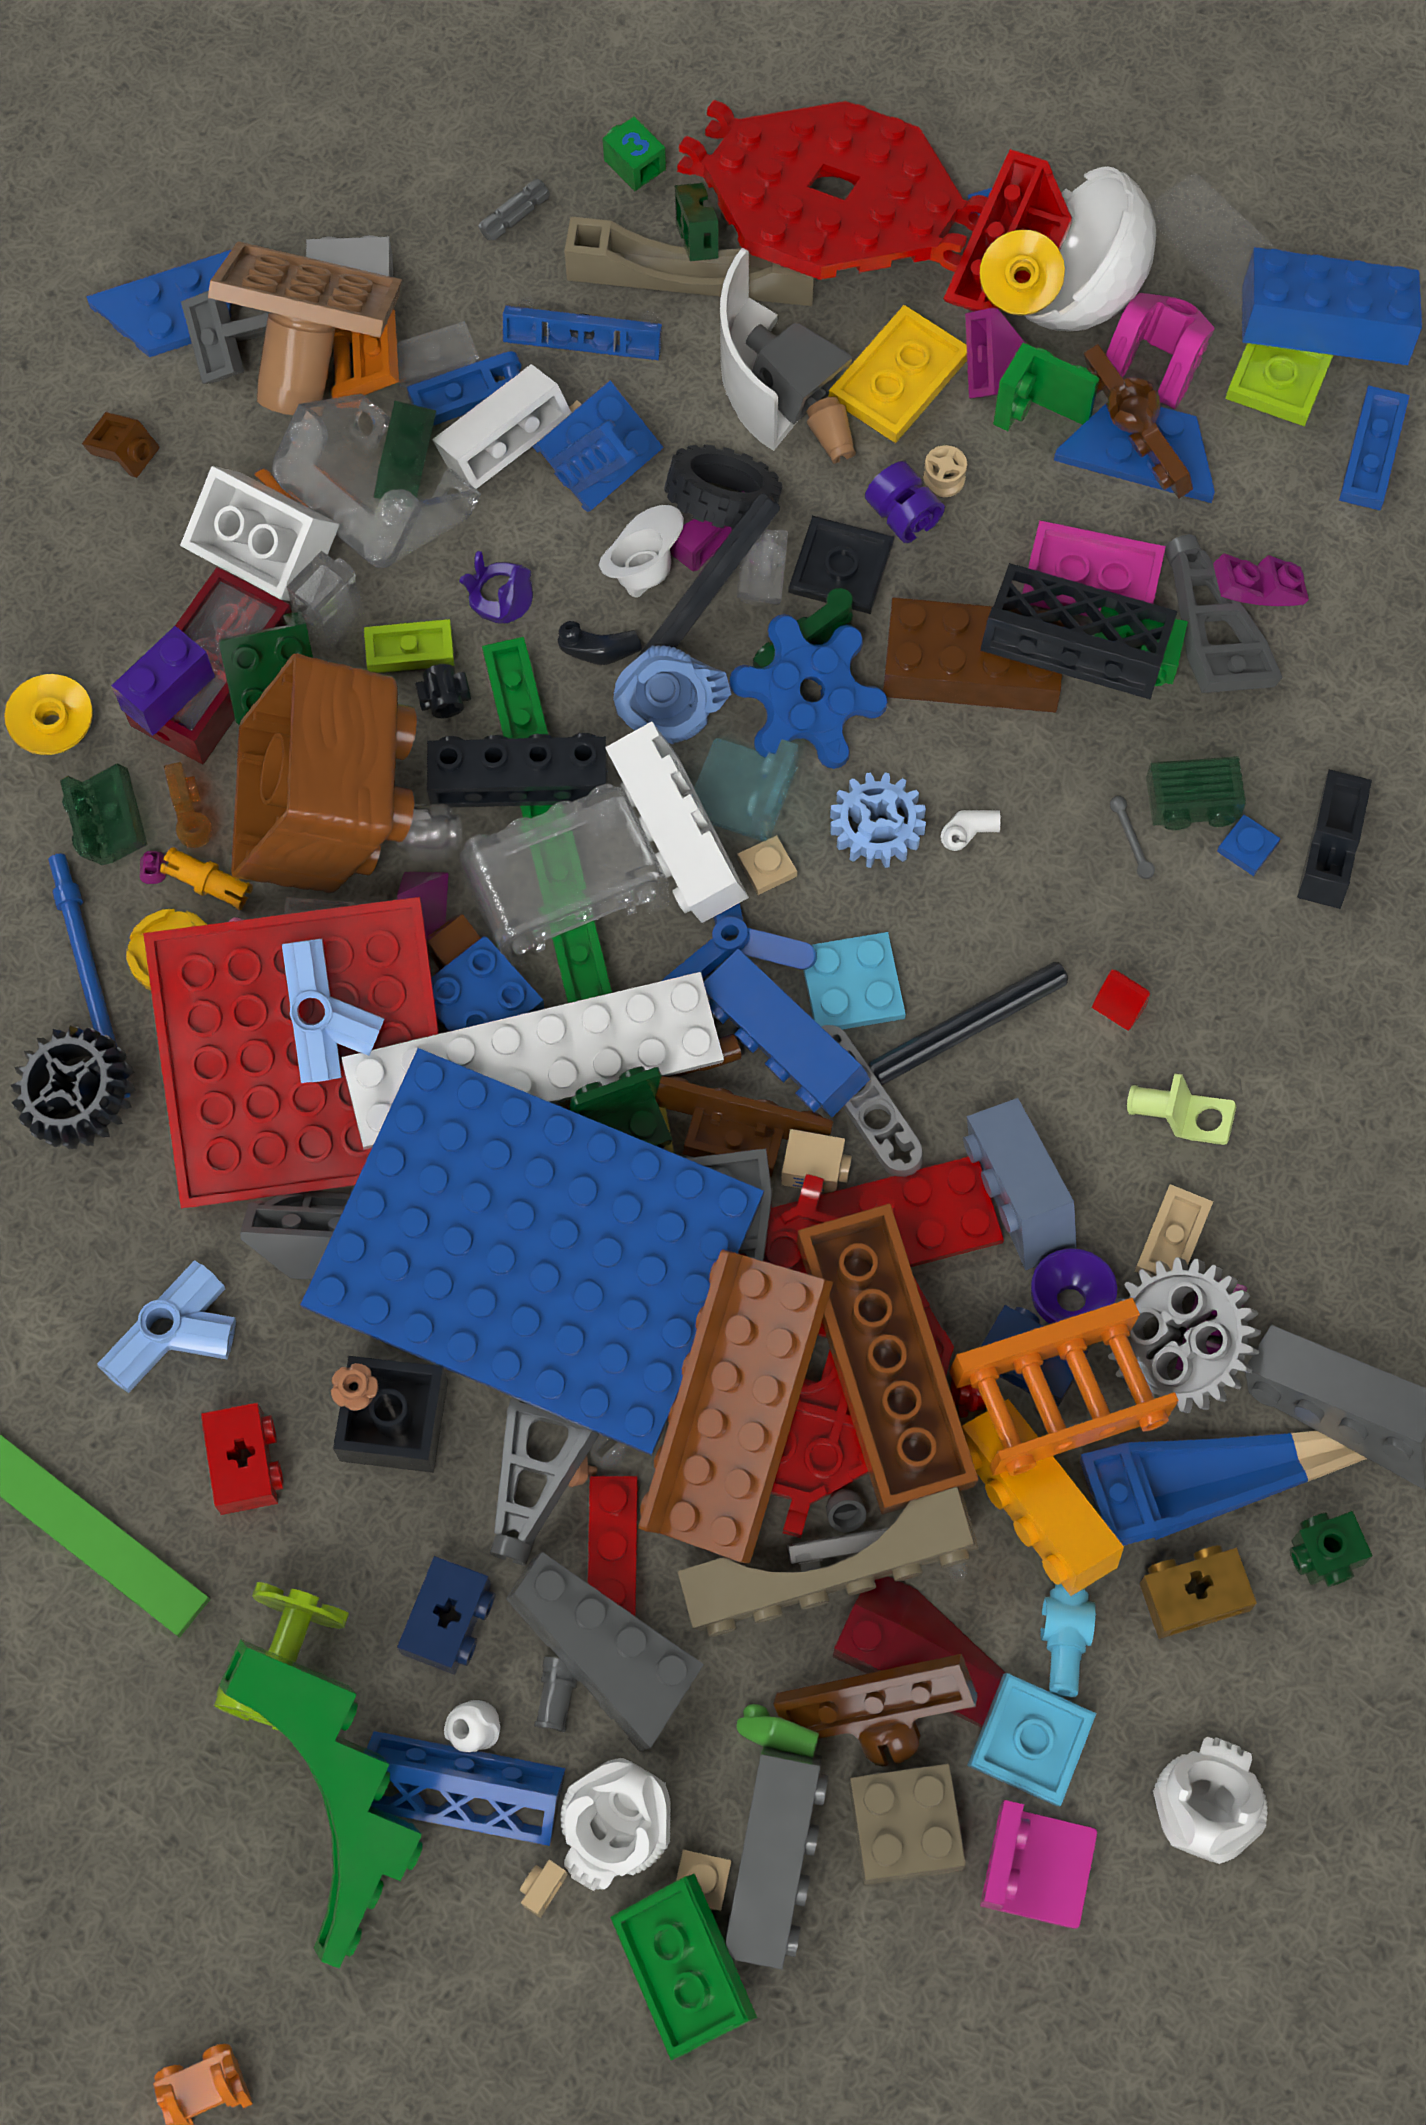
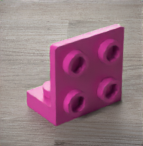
(1038, 1867)

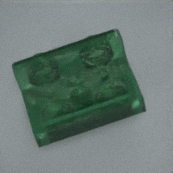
(103, 815)

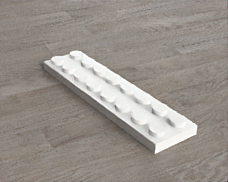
(555, 1047)

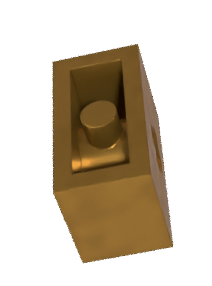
(1177, 1611)

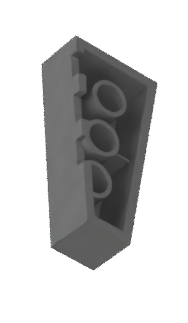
(1344, 1401)
(610, 1651)
(773, 1858)

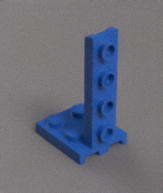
(598, 446)

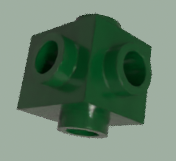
(1344, 1540)

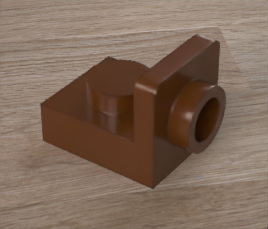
(122, 441)

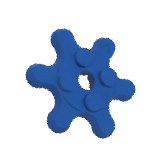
(779, 691)

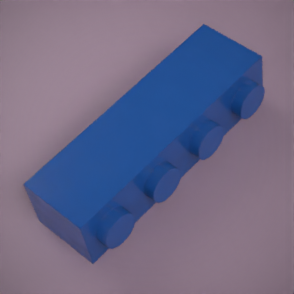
(785, 1034)

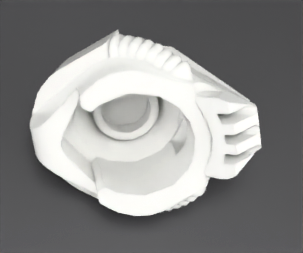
(1211, 1801)
(614, 1823)

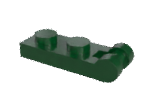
(818, 627)

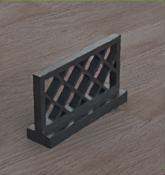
(1072, 648)

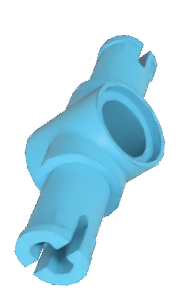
(1067, 1633)

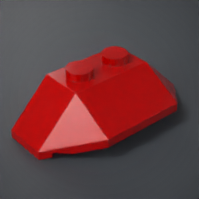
(1020, 199)

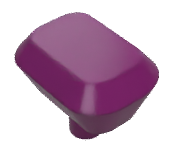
(150, 867)

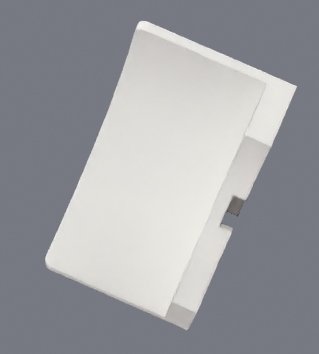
(749, 397)

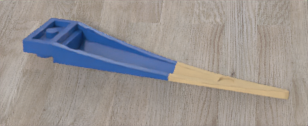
(1173, 1485)

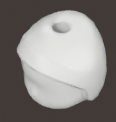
(472, 1726)

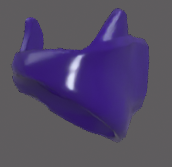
(513, 597)

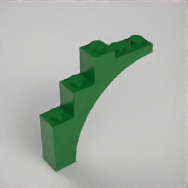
(363, 1838)

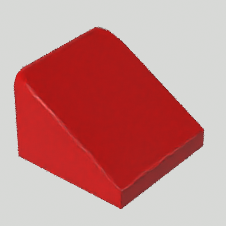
(1121, 999)

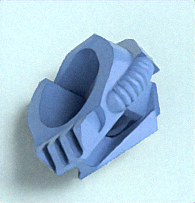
(670, 692)

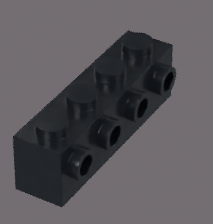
(515, 770)

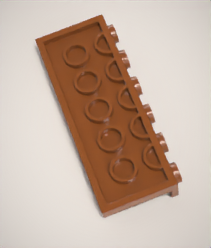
(734, 1405)

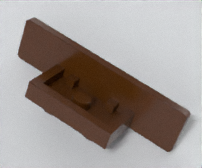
(733, 1122)

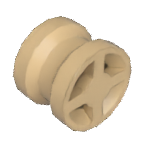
(945, 461)

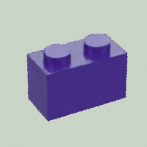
(163, 680)

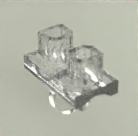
(763, 570)

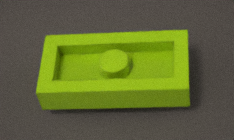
(408, 646)

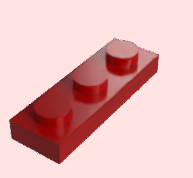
(613, 1538)

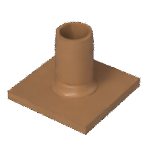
(305, 307)

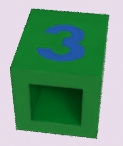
(634, 153)

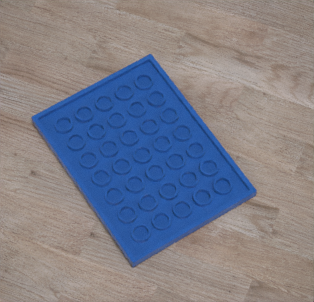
(531, 1250)

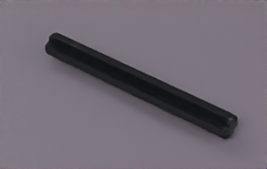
(715, 573)
(969, 1022)

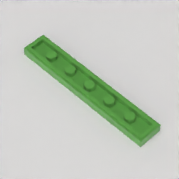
(98, 1541)

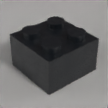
(400, 1422)

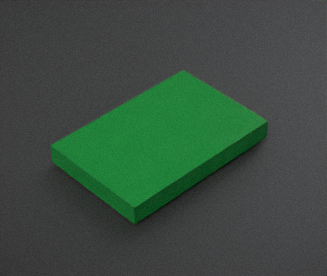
(683, 1967)

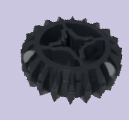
(98, 1087)

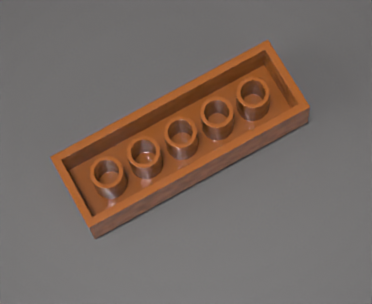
(887, 1359)

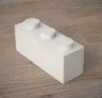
(502, 426)

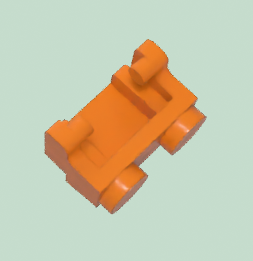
(201, 2086)

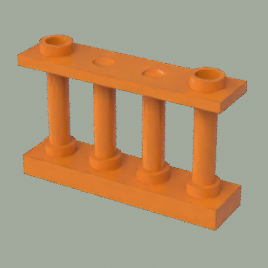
(1069, 1341)

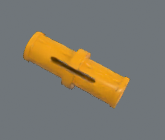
(206, 878)

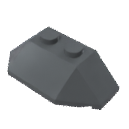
(293, 1229)

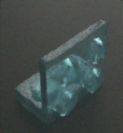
(745, 789)

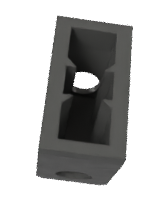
(796, 366)

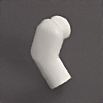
(965, 826)

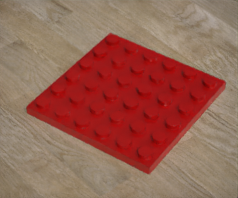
(230, 1046)

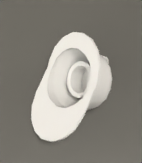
(642, 551)

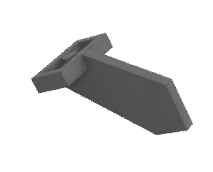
(216, 337)

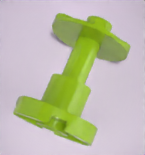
(297, 1613)

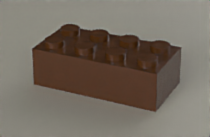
(939, 659)

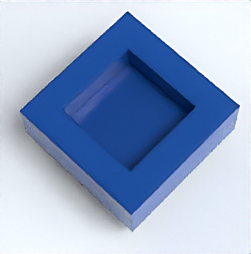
(1248, 845)

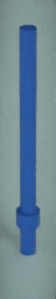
(67, 899)

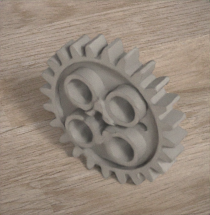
(1202, 1372)

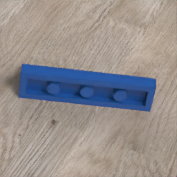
(463, 1776)

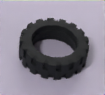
(697, 466)

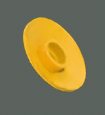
(1017, 252)
(45, 697)

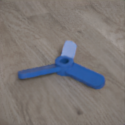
(750, 942)

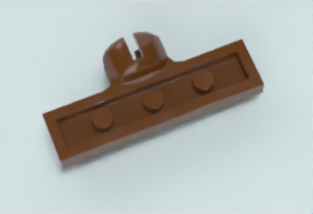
(1135, 409)
(881, 1705)

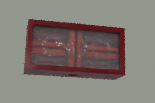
(219, 610)

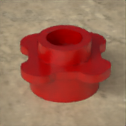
(967, 1399)

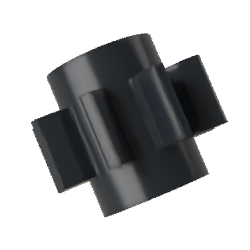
(443, 691)

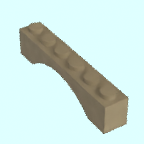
(612, 255)
(924, 1533)

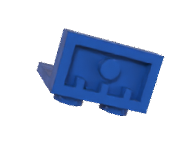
(481, 989)

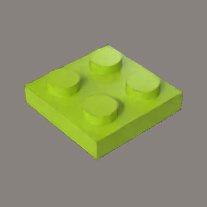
(1279, 381)

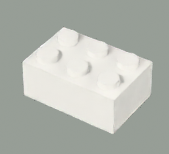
(255, 531)

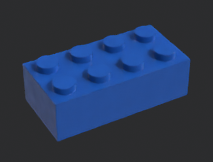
(1331, 306)

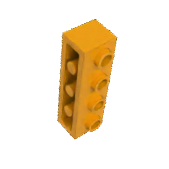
(1046, 1509)

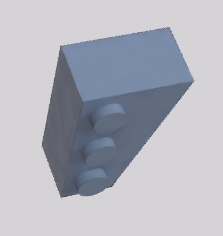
(1022, 1181)

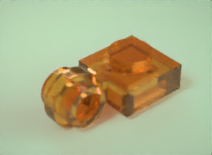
(184, 793)

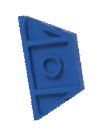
(151, 307)
(1107, 450)

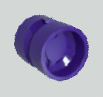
(903, 501)

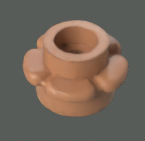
(355, 1399)

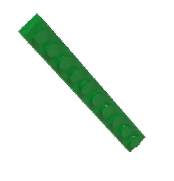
(521, 716)

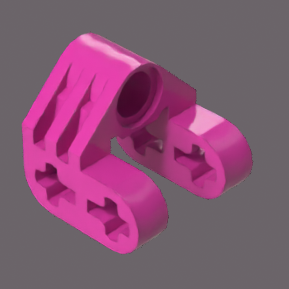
(1170, 326)

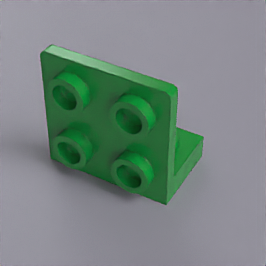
(1047, 381)

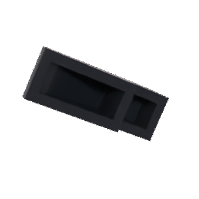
(1334, 839)

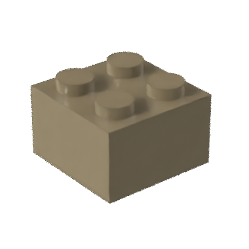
(906, 1824)

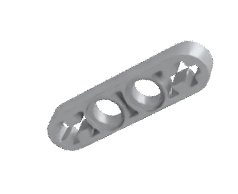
(875, 1097)

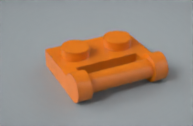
(373, 361)

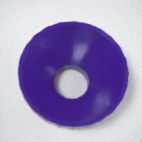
(1075, 1271)

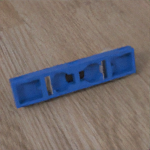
(582, 331)

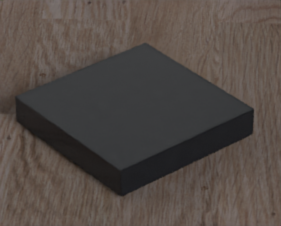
(843, 558)

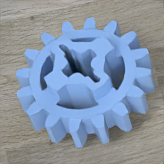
(873, 801)

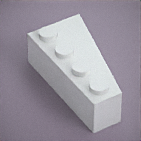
(676, 823)

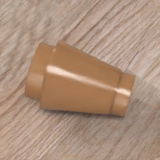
(831, 427)

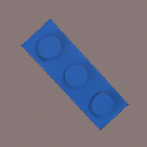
(1374, 448)

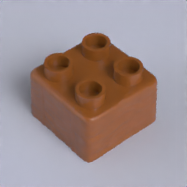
(320, 776)

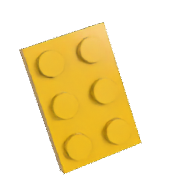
(899, 373)

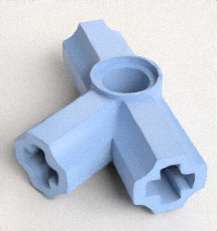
(342, 1021)
(191, 1332)

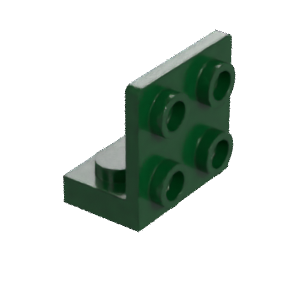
(257, 657)
(626, 1105)

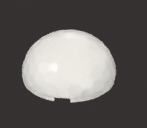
(1103, 253)

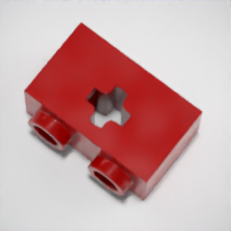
(225, 1436)

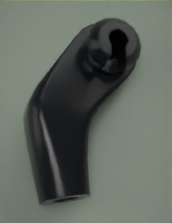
(595, 647)

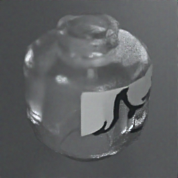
(433, 833)

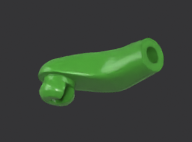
(776, 1732)

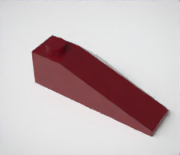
(901, 1628)

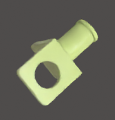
(1182, 1110)

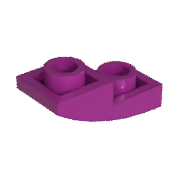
(1265, 584)

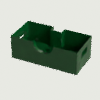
(696, 222)

